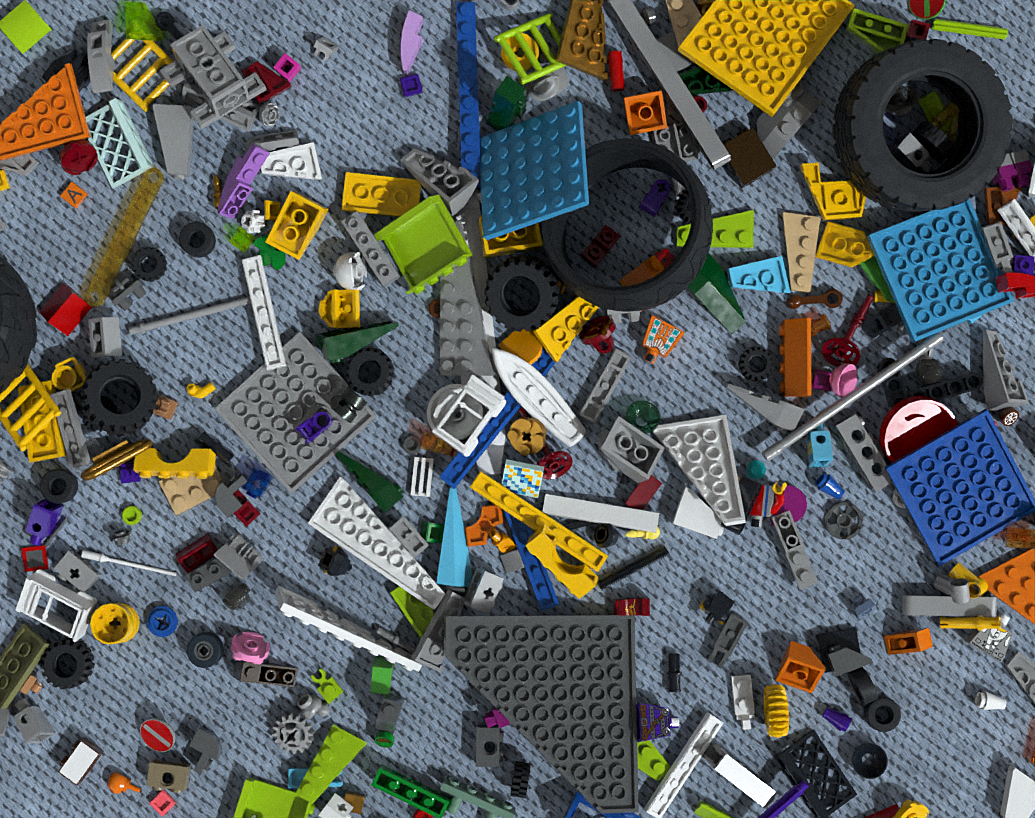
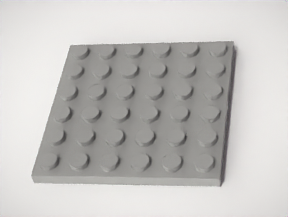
(278, 400)

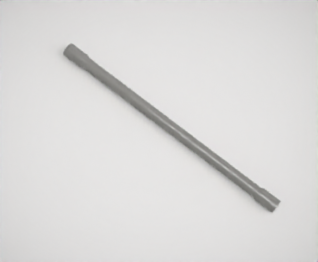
(926, 345)

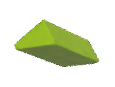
(708, 811)

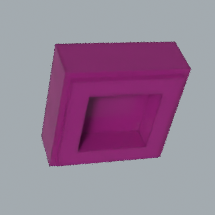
(821, 380)

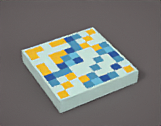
(522, 478)

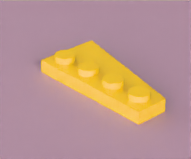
(564, 326)

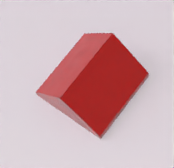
(65, 309)

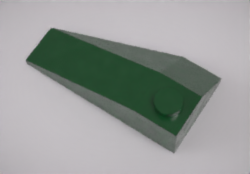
(702, 82)
(341, 344)

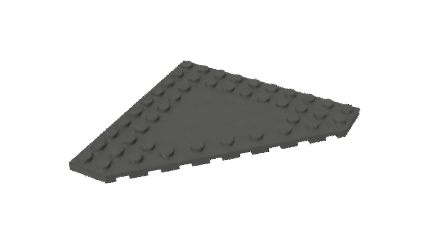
(564, 689)

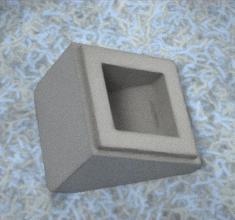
(512, 561)

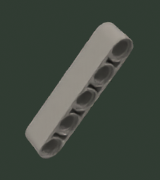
(944, 606)

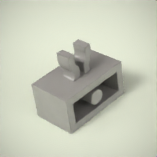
(104, 337)

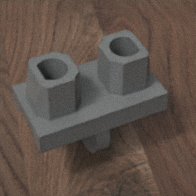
(121, 298)

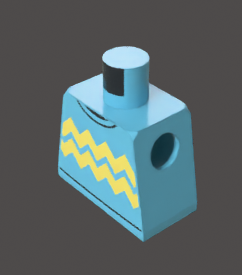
(819, 454)

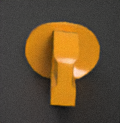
(502, 540)

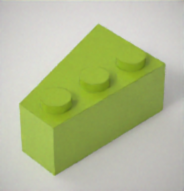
(876, 31)

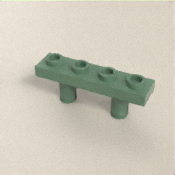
(470, 794)

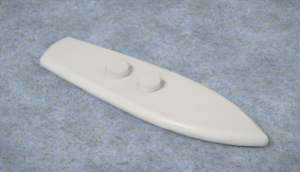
(538, 397)

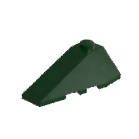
(716, 294)
(380, 489)

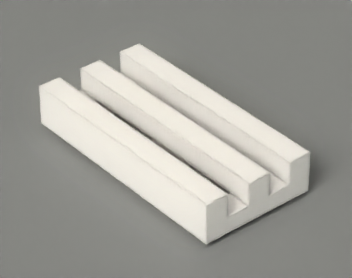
(415, 467)

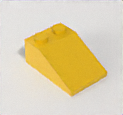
(296, 224)

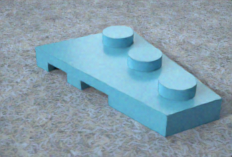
(761, 275)

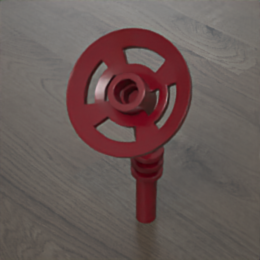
(843, 343)
(551, 458)

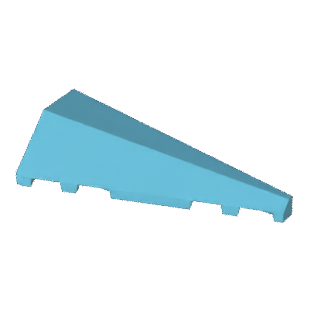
(454, 558)

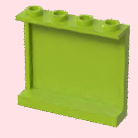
(425, 243)
(270, 801)

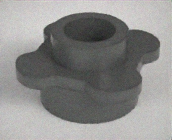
(121, 537)

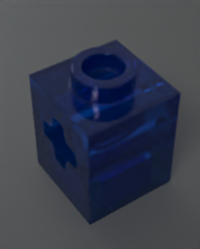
(265, 481)

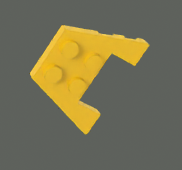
(833, 199)

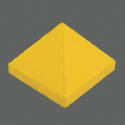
(271, 210)

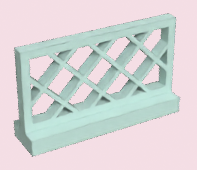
(132, 139)

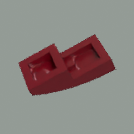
(248, 511)

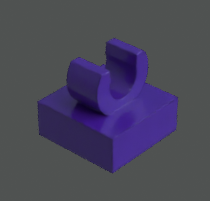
(127, 474)

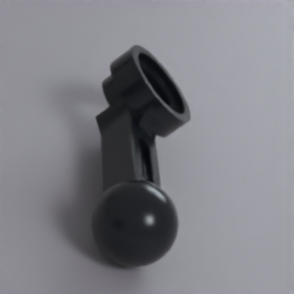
(171, 28)

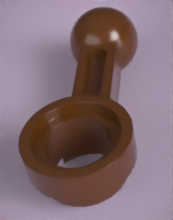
(795, 301)

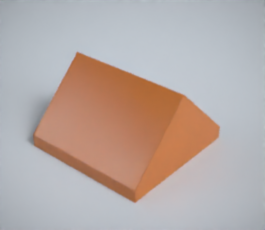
(645, 112)

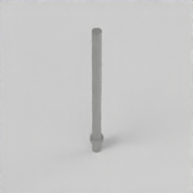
(144, 327)

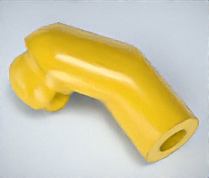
(198, 391)

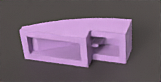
(410, 40)

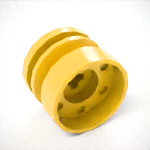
(104, 626)

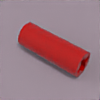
(616, 71)

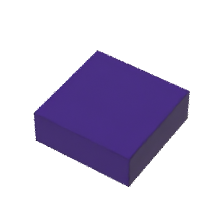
(411, 85)

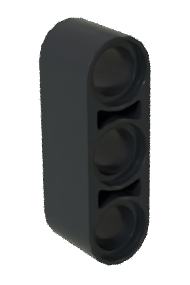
(749, 492)

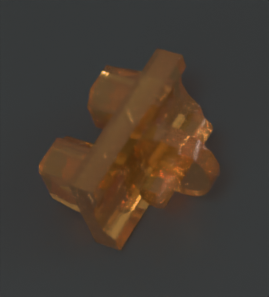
(1020, 538)

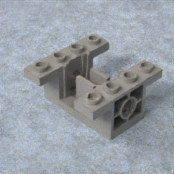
(220, 82)

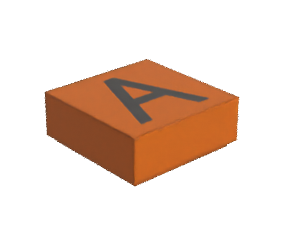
(74, 195)

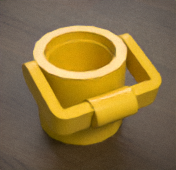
(68, 377)

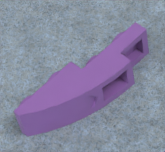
(239, 179)

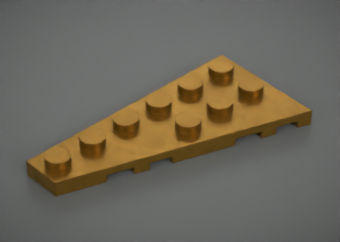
(584, 38)

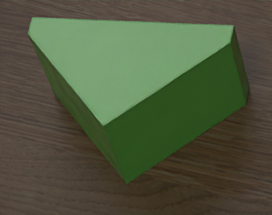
(381, 676)

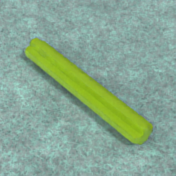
(969, 29)

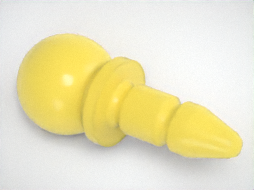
(637, 533)

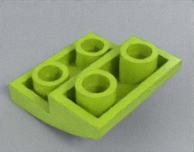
(24, 26)

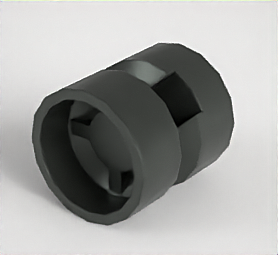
(349, 405)

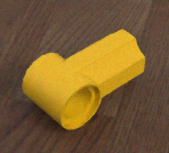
(961, 571)

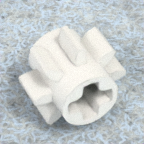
(253, 221)

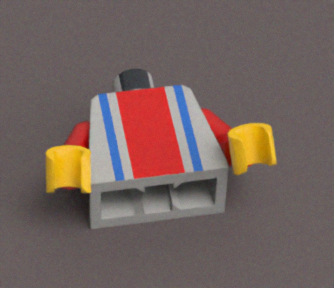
(767, 503)

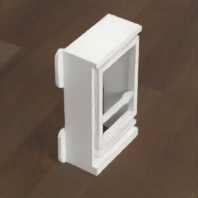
(485, 395)
(45, 582)

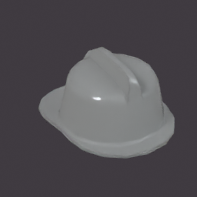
(548, 85)

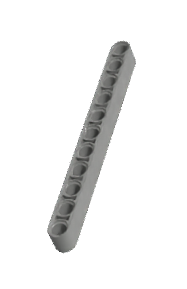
(670, 82)

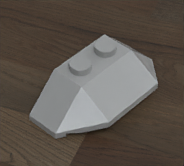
(779, 129)

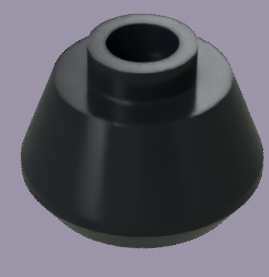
(605, 535)

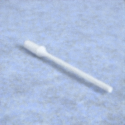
(103, 558)

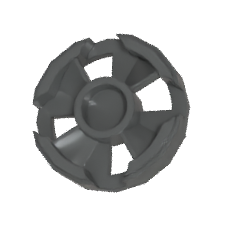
(843, 520)

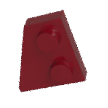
(274, 84)

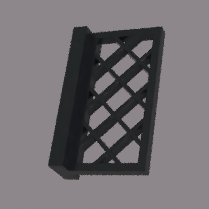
(796, 776)

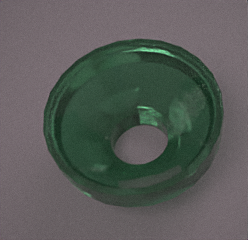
(644, 410)

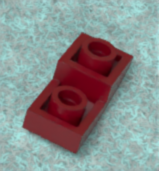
(600, 246)

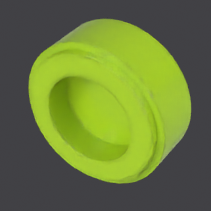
(131, 515)

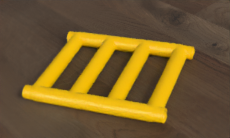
(131, 91)
(44, 398)

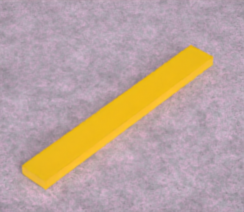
(536, 519)

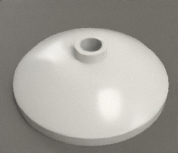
(457, 427)

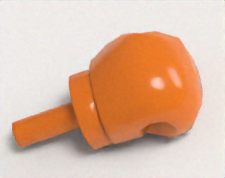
(119, 783)

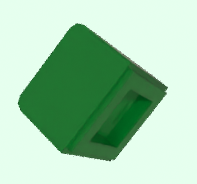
(432, 532)

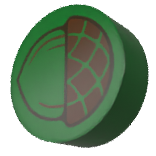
(384, 739)

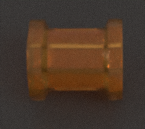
(820, 325)

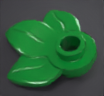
(270, 254)

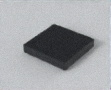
(844, 637)

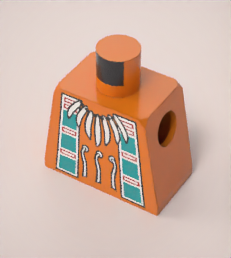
(660, 339)

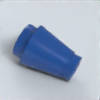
(829, 486)

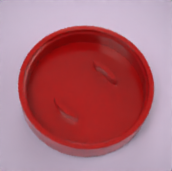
(912, 425)

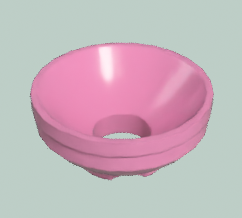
(843, 379)

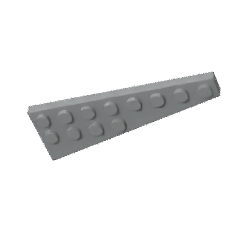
(462, 332)

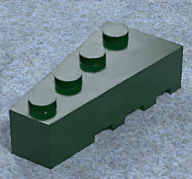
(507, 104)

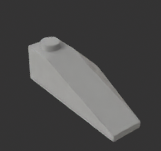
(441, 178)
(999, 383)

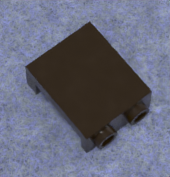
(748, 157)

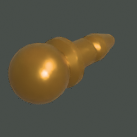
(218, 190)

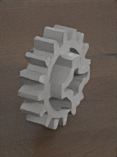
(286, 725)

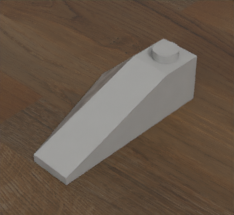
(778, 413)

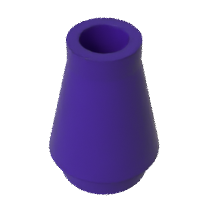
(838, 719)

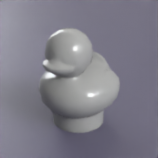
(311, 705)

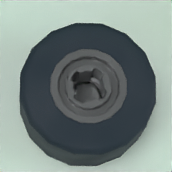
(211, 650)

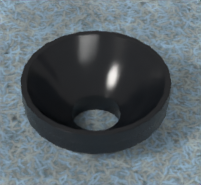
(878, 765)

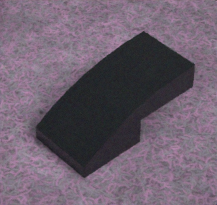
(882, 321)

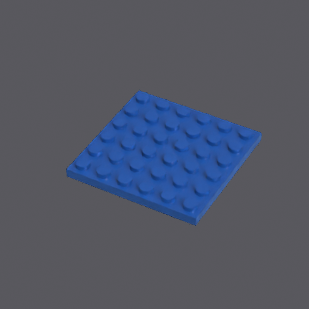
(962, 487)

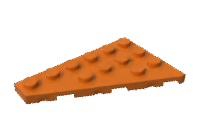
(46, 119)
(1015, 583)

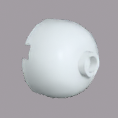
(350, 270)

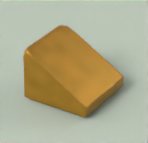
(355, 800)

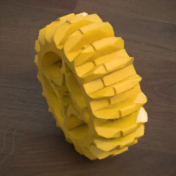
(776, 710)

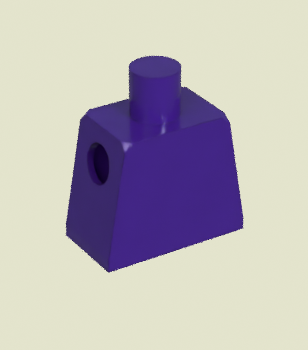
(43, 520)

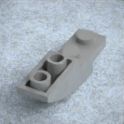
(99, 56)
(794, 550)

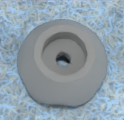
(269, 114)

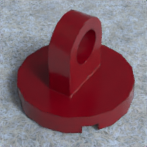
(78, 157)
(597, 331)

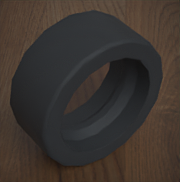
(863, 685)

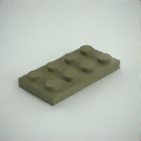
(19, 661)

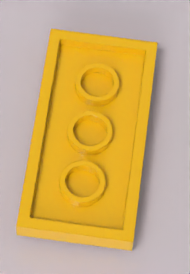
(380, 194)
(49, 441)

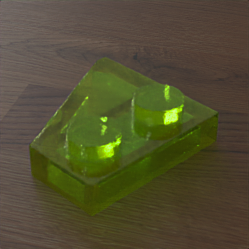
(140, 23)

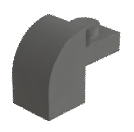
(225, 496)
(208, 745)

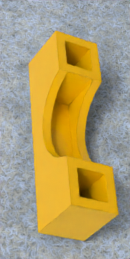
(197, 463)
(577, 578)

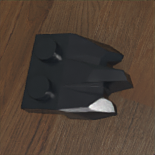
(79, 65)

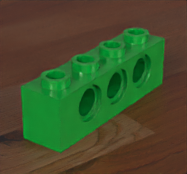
(411, 791)

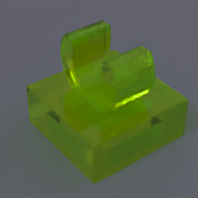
(242, 239)

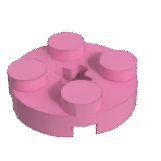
(256, 653)

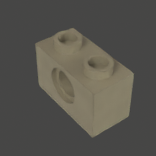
(179, 771)

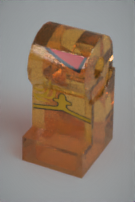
(435, 444)

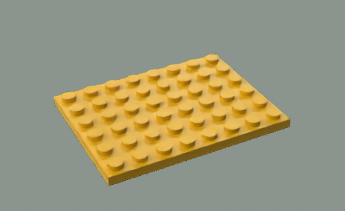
(763, 44)

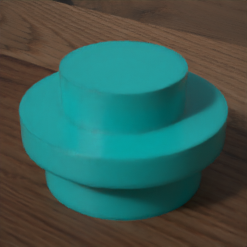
(755, 469)

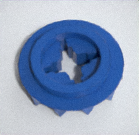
(153, 623)

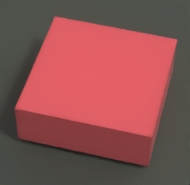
(162, 802)

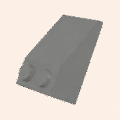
(631, 450)

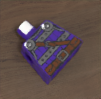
(654, 722)

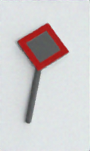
(36, 556)

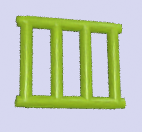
(517, 33)

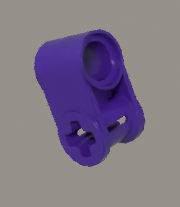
(653, 200)
(313, 427)

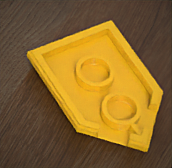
(844, 245)

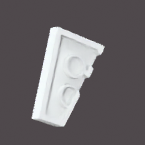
(293, 162)

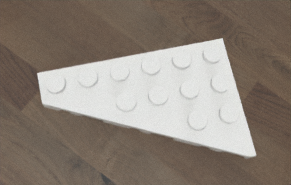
(707, 459)

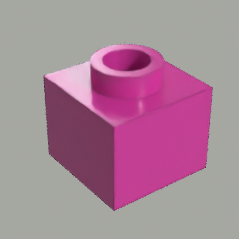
(287, 61)

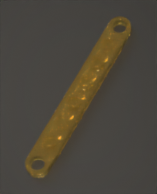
(124, 237)

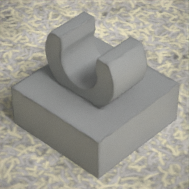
(326, 46)

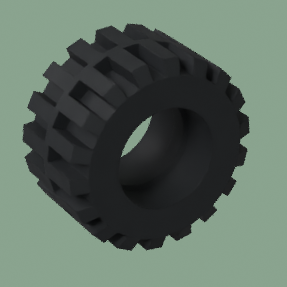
(357, 360)
(51, 664)

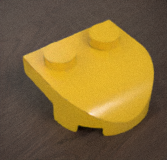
(341, 309)

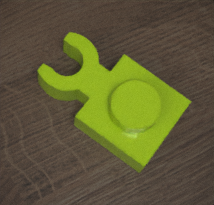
(329, 687)

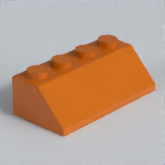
(795, 357)

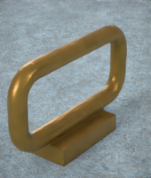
(114, 457)

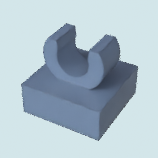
(863, 608)

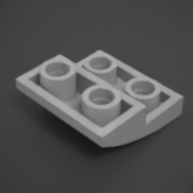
(677, 140)

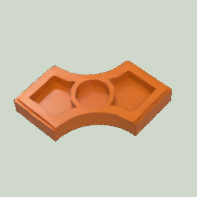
(478, 532)

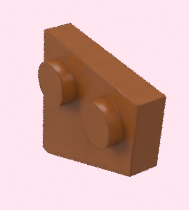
(996, 198)

